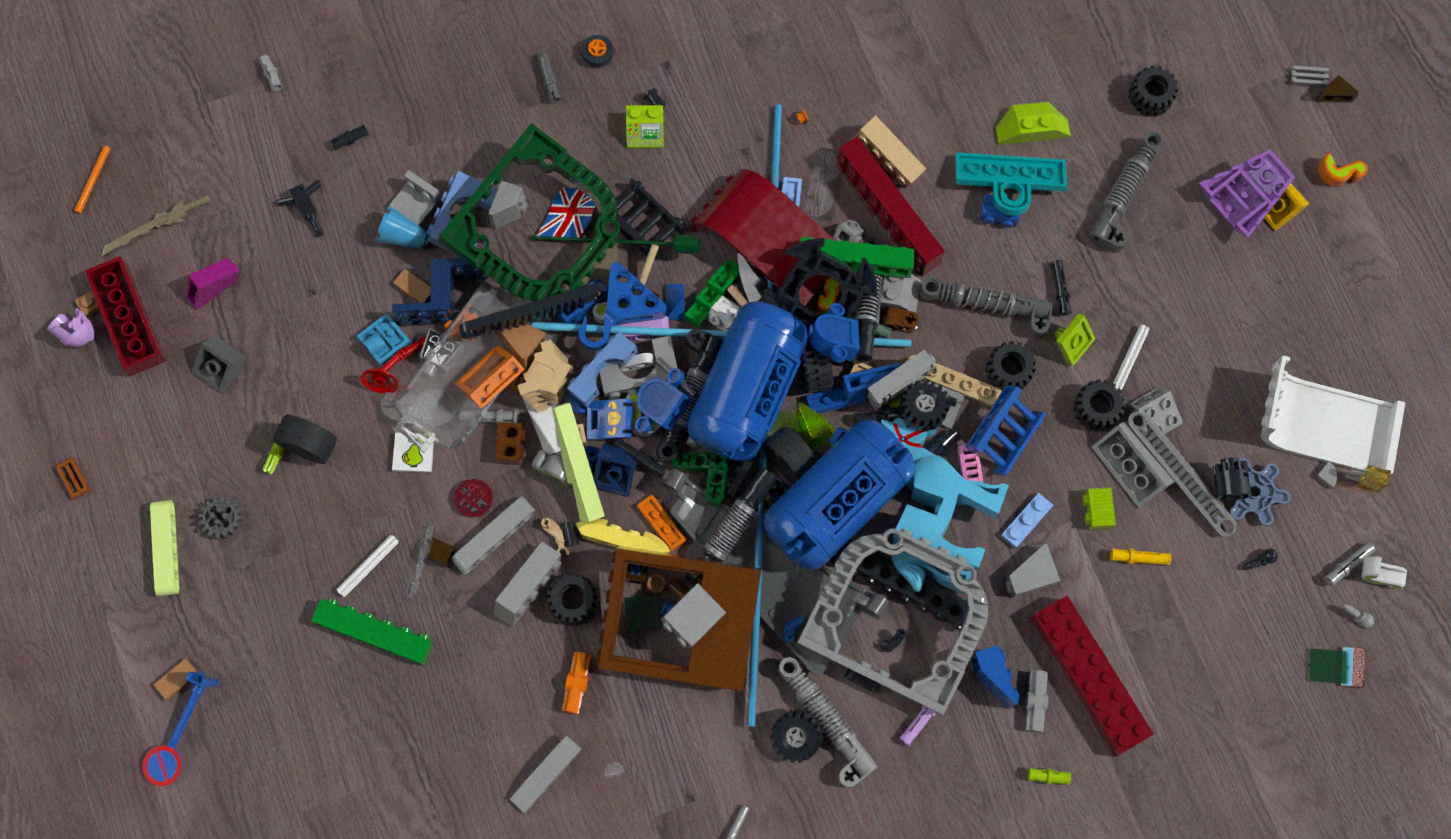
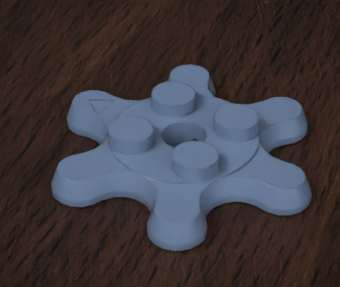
(1266, 496)

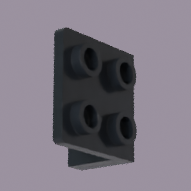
(736, 477)

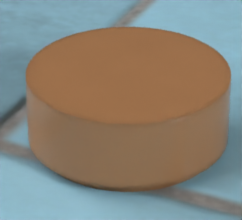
(656, 584)

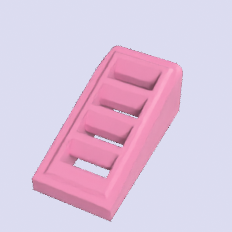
(975, 455)

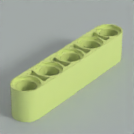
(164, 548)

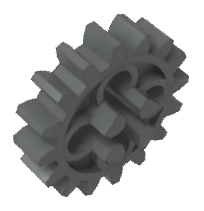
(219, 527)

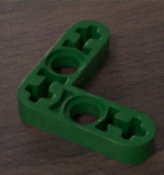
(712, 469)

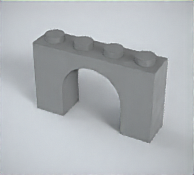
(617, 384)

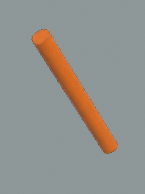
(92, 179)

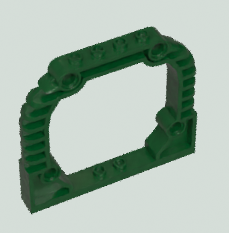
(532, 149)

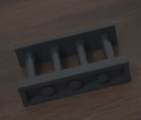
(625, 223)

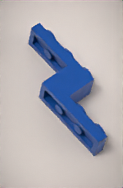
(853, 390)

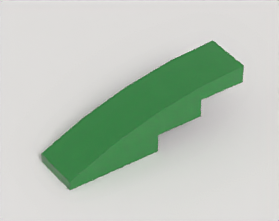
(715, 289)

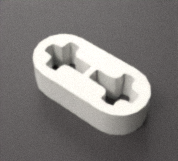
(638, 362)

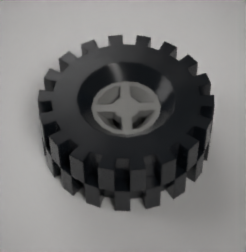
(927, 397)
(791, 743)

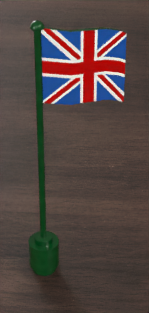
(572, 215)

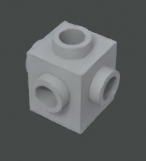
(848, 231)

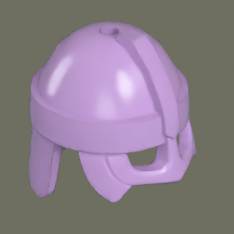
(72, 332)

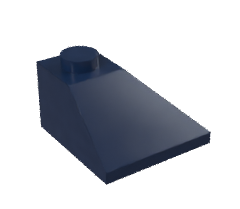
(614, 470)

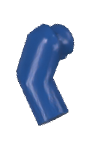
(790, 628)

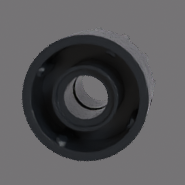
(1231, 480)

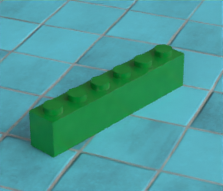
(882, 258)
(372, 632)

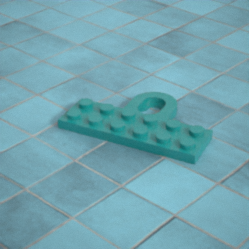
(1011, 172)

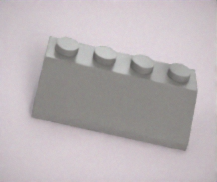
(1132, 464)

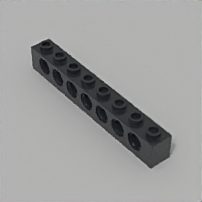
(907, 594)

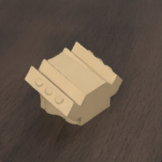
(546, 378)

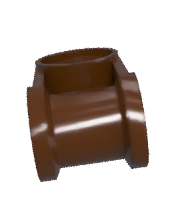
(898, 319)

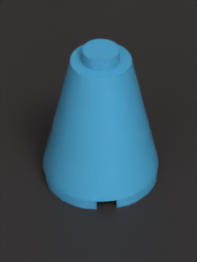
(401, 231)

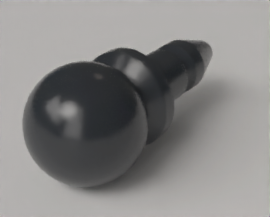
(1268, 556)

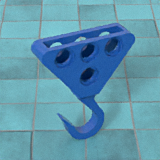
(622, 293)

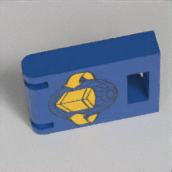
(612, 419)

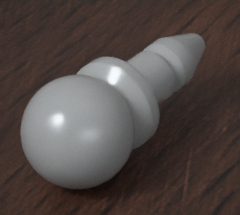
(1364, 619)

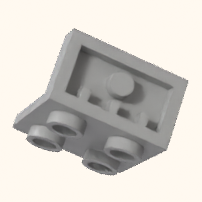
(416, 198)
(1159, 407)

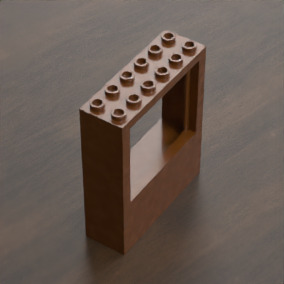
(722, 652)

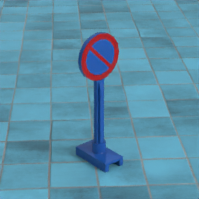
(164, 763)

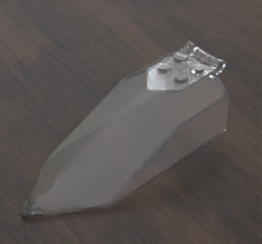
(429, 396)

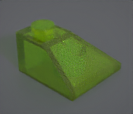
(814, 425)

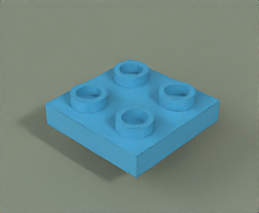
(383, 339)

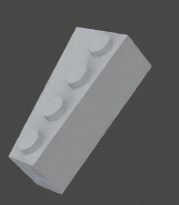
(526, 584)

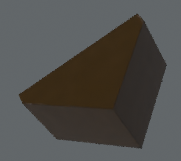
(1338, 91)

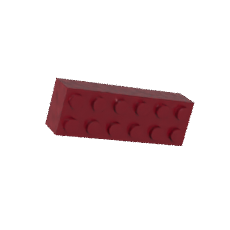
(125, 316)

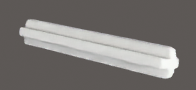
(1131, 356)
(367, 566)

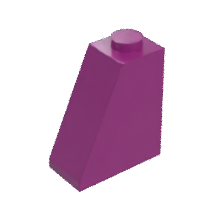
(210, 282)

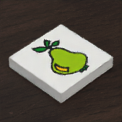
(408, 456)

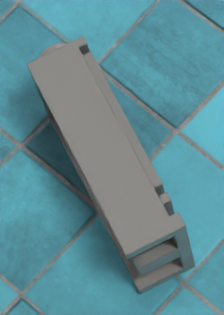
(899, 379)

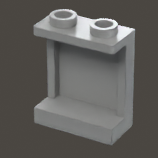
(692, 616)

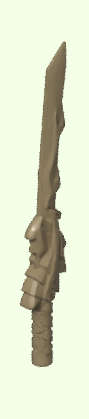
(160, 219)

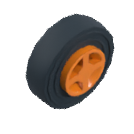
(592, 46)

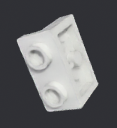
(722, 313)

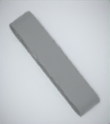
(493, 535)

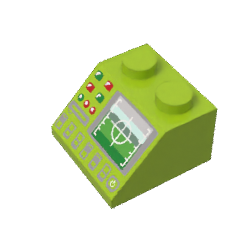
(644, 126)

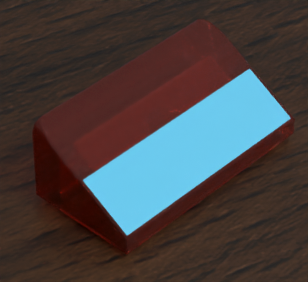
(1356, 664)

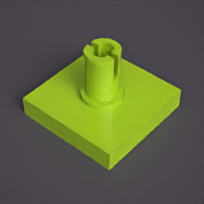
(1074, 339)

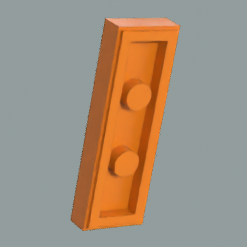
(661, 523)

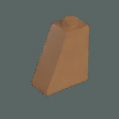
(522, 342)

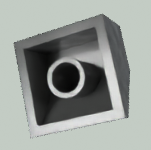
(218, 363)

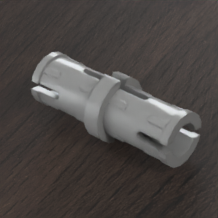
(270, 73)

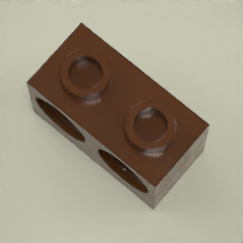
(505, 443)

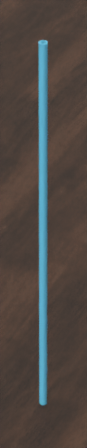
(676, 332)

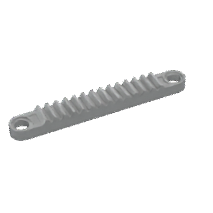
(1182, 473)

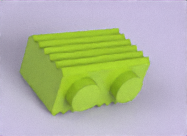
(1099, 508)

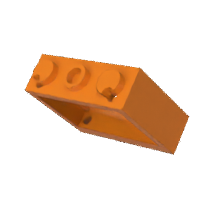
(489, 376)

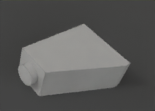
(1033, 574)

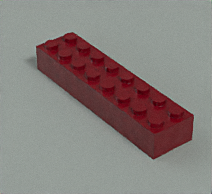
(889, 205)
(1091, 676)

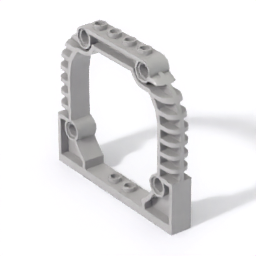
(931, 690)

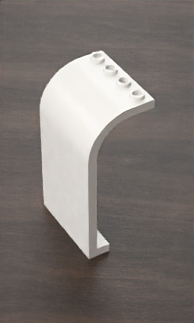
(1330, 423)

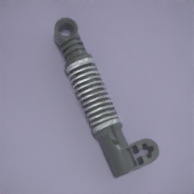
(1123, 194)

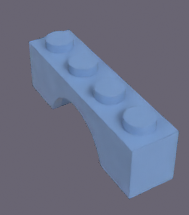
(617, 351)

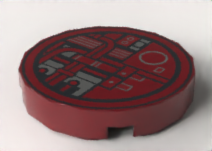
(473, 498)

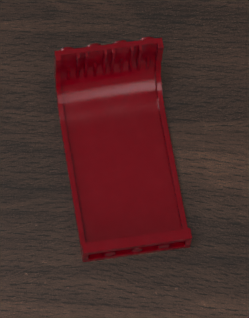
(760, 226)

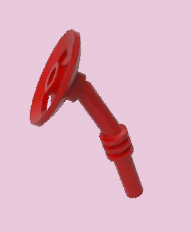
(382, 376)

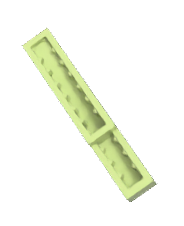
(576, 464)

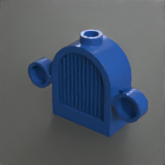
(835, 335)
(661, 402)

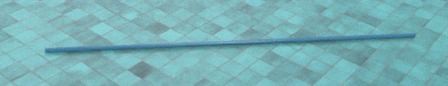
(762, 463)

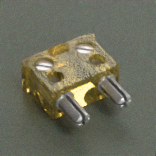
(1370, 477)

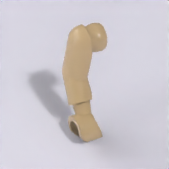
(556, 531)

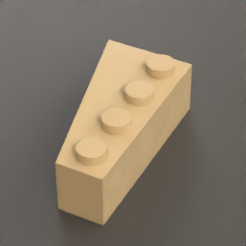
(890, 152)

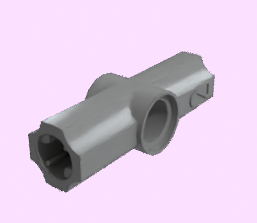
(1036, 701)

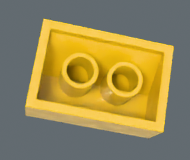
(1286, 208)

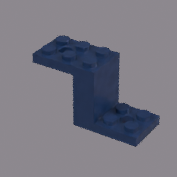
(442, 293)

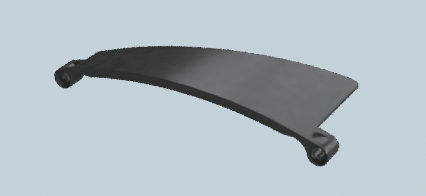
(785, 586)

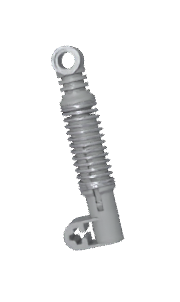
(834, 726)

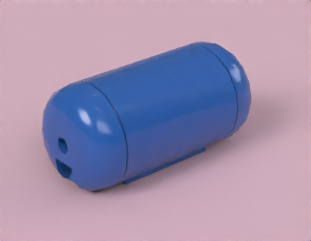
(748, 381)
(839, 494)

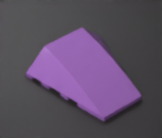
(1248, 191)

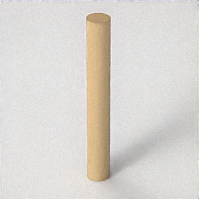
(647, 266)

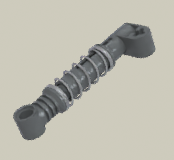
(996, 301)

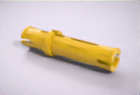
(1133, 556)

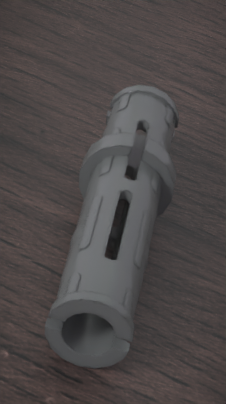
(550, 82)

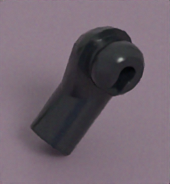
(896, 641)

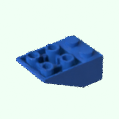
(992, 672)

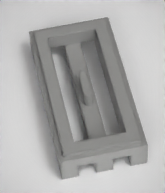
(1309, 73)

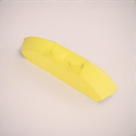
(615, 537)

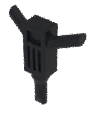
(301, 198)

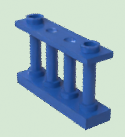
(990, 425)

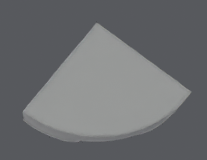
(1328, 475)

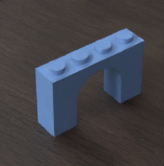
(461, 190)

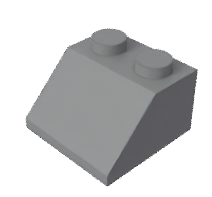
(507, 205)
(900, 292)

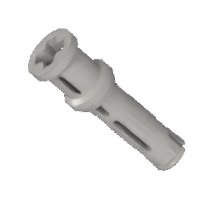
(501, 416)

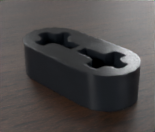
(862, 680)

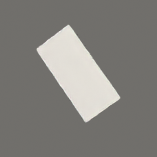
(545, 428)

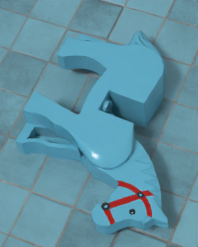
(940, 487)

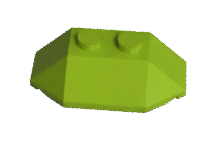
(1032, 123)

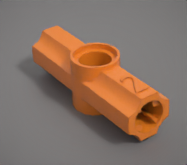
(576, 683)

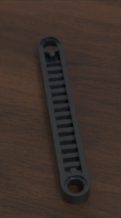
(532, 311)

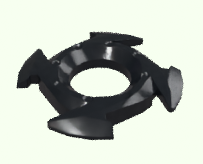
(816, 262)

